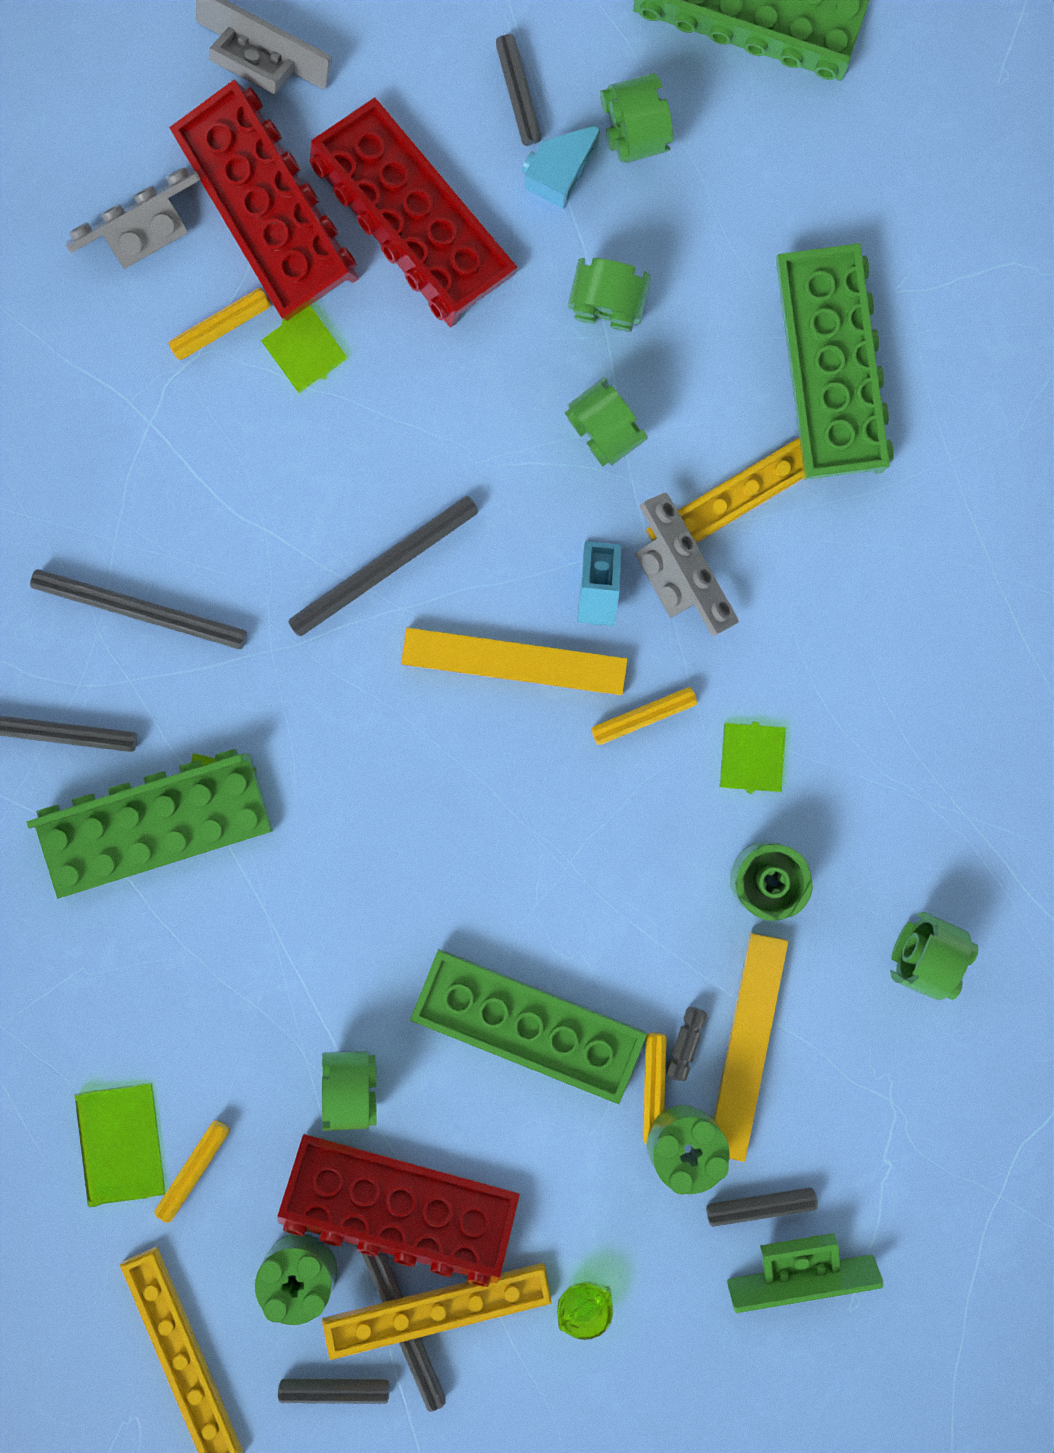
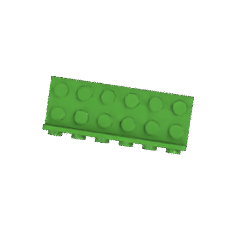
(796, 32)
(834, 361)
(151, 823)

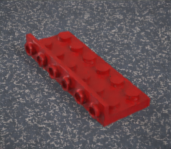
(264, 199)
(410, 211)
(398, 1210)

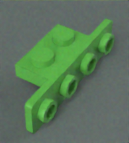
(801, 1273)

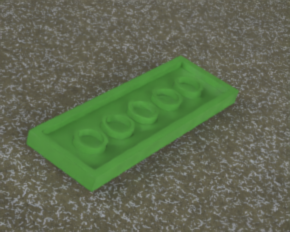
(528, 1026)

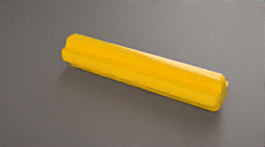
(219, 324)
(644, 716)
(654, 1080)
(191, 1171)

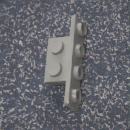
(259, 48)
(142, 225)
(679, 568)

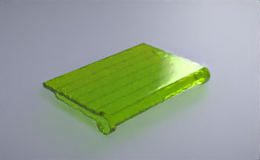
(119, 1144)

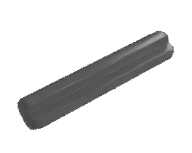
(518, 89)
(761, 1207)
(334, 1391)

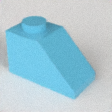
(560, 164)
(599, 583)

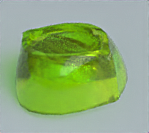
(585, 1310)

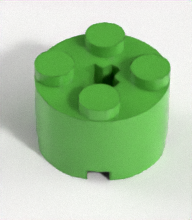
(637, 118)
(609, 293)
(606, 421)
(792, 874)
(933, 957)
(346, 1091)
(700, 1167)
(291, 1300)

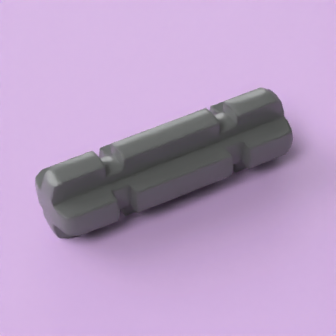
(686, 1043)

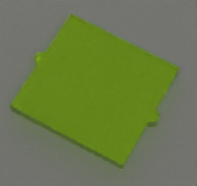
(304, 349)
(752, 757)

